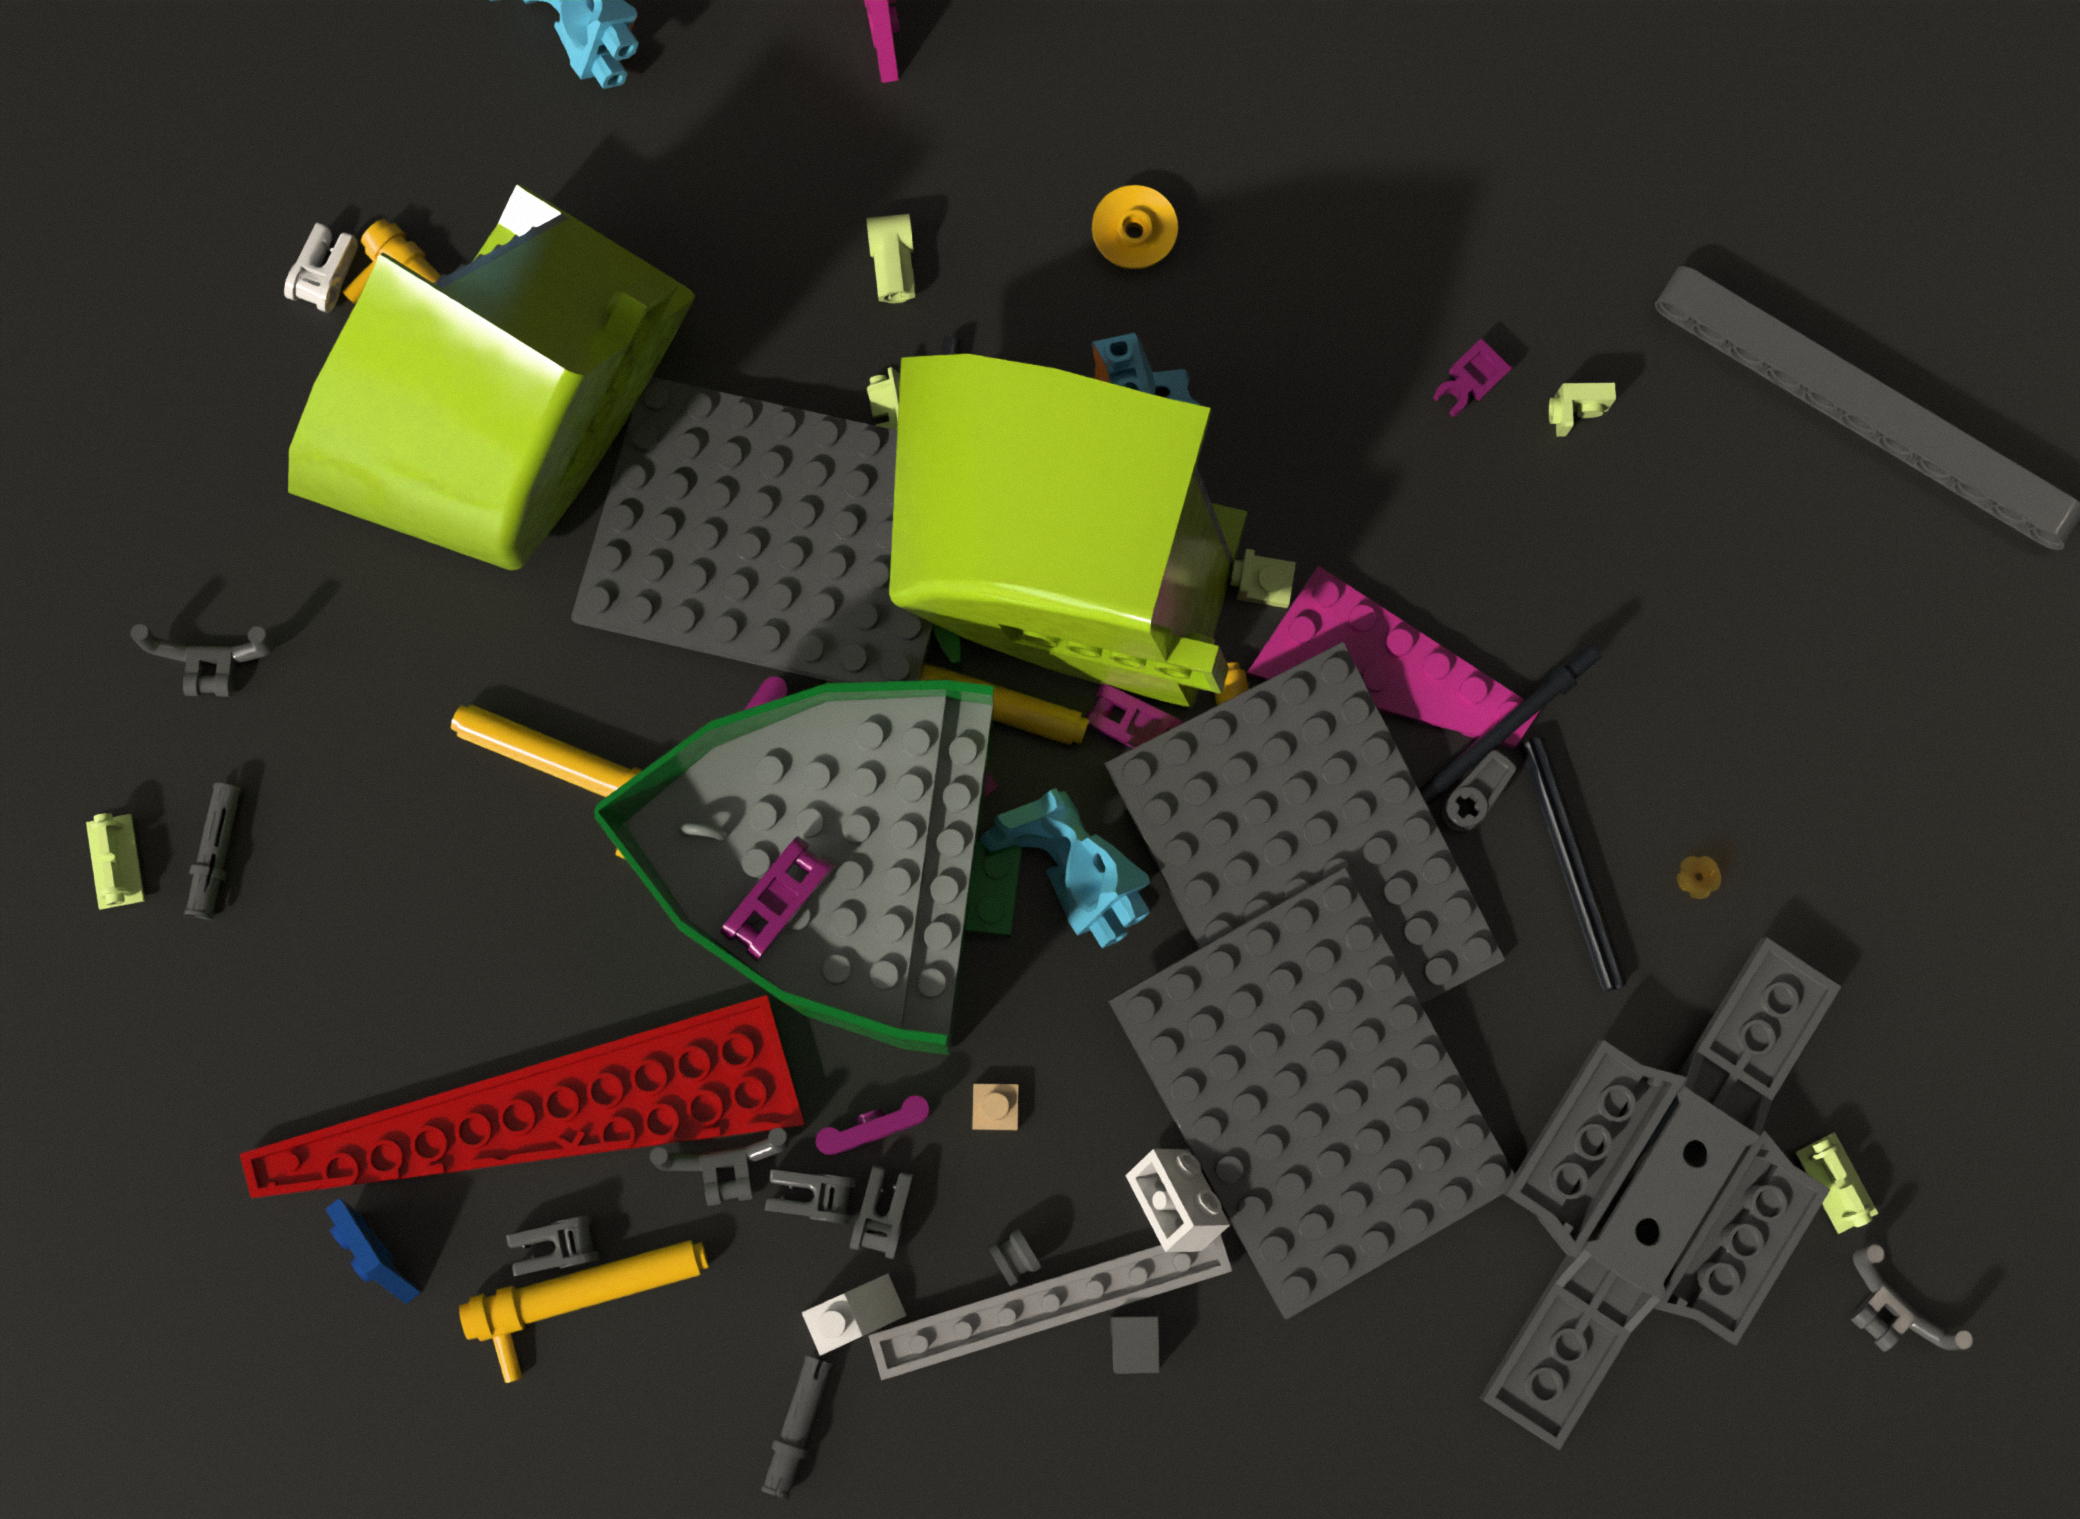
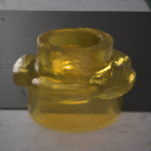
(1709, 871)

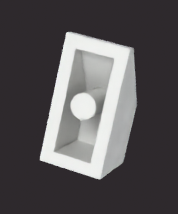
(854, 1314)

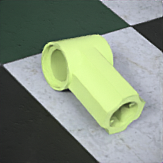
(891, 247)

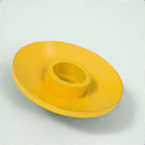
(1138, 208)

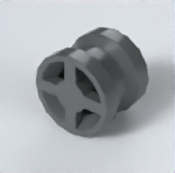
(1014, 1257)

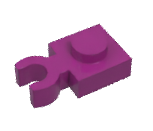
(1475, 374)

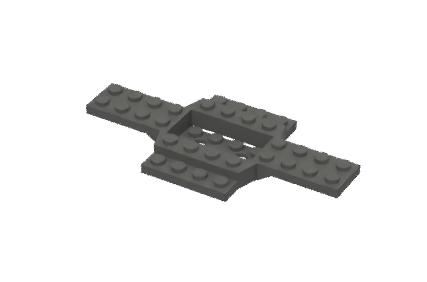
(1719, 1223)

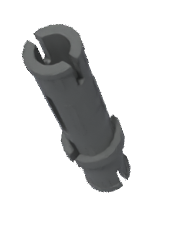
(201, 901)
(796, 1428)

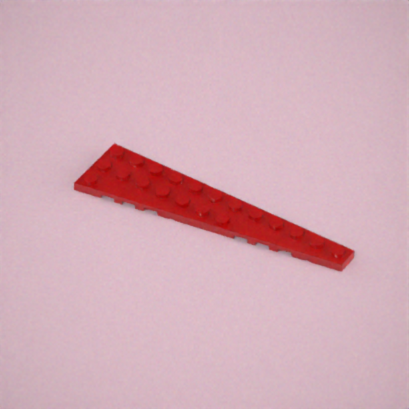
(649, 1089)

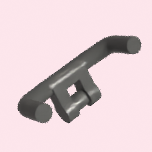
(206, 655)
(717, 1160)
(1903, 1314)

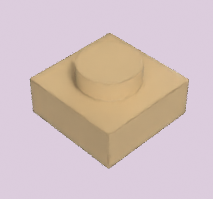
(995, 1107)

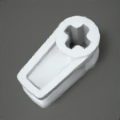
(317, 283)

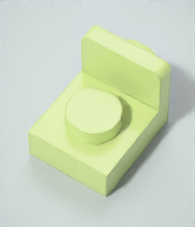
(1584, 398)
(1263, 579)

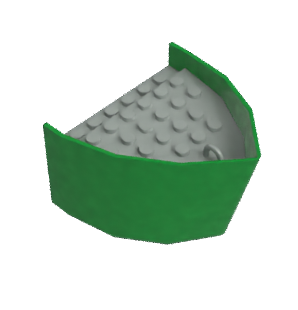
(880, 787)

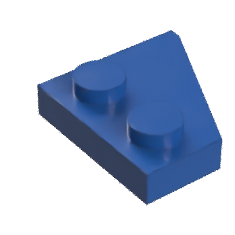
(371, 1255)

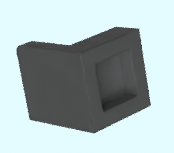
(1135, 1344)

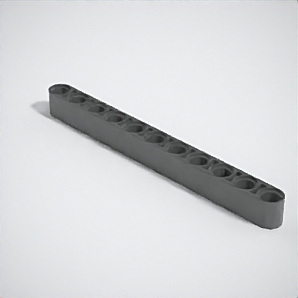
(1869, 408)

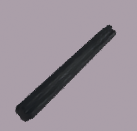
(1573, 864)

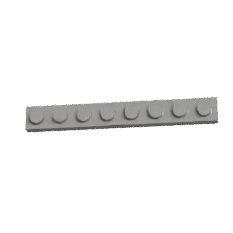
(1042, 1306)

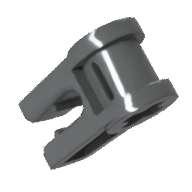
(1477, 790)
(821, 1205)
(889, 1224)
(571, 1241)

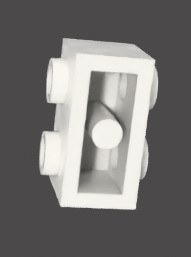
(1177, 1200)

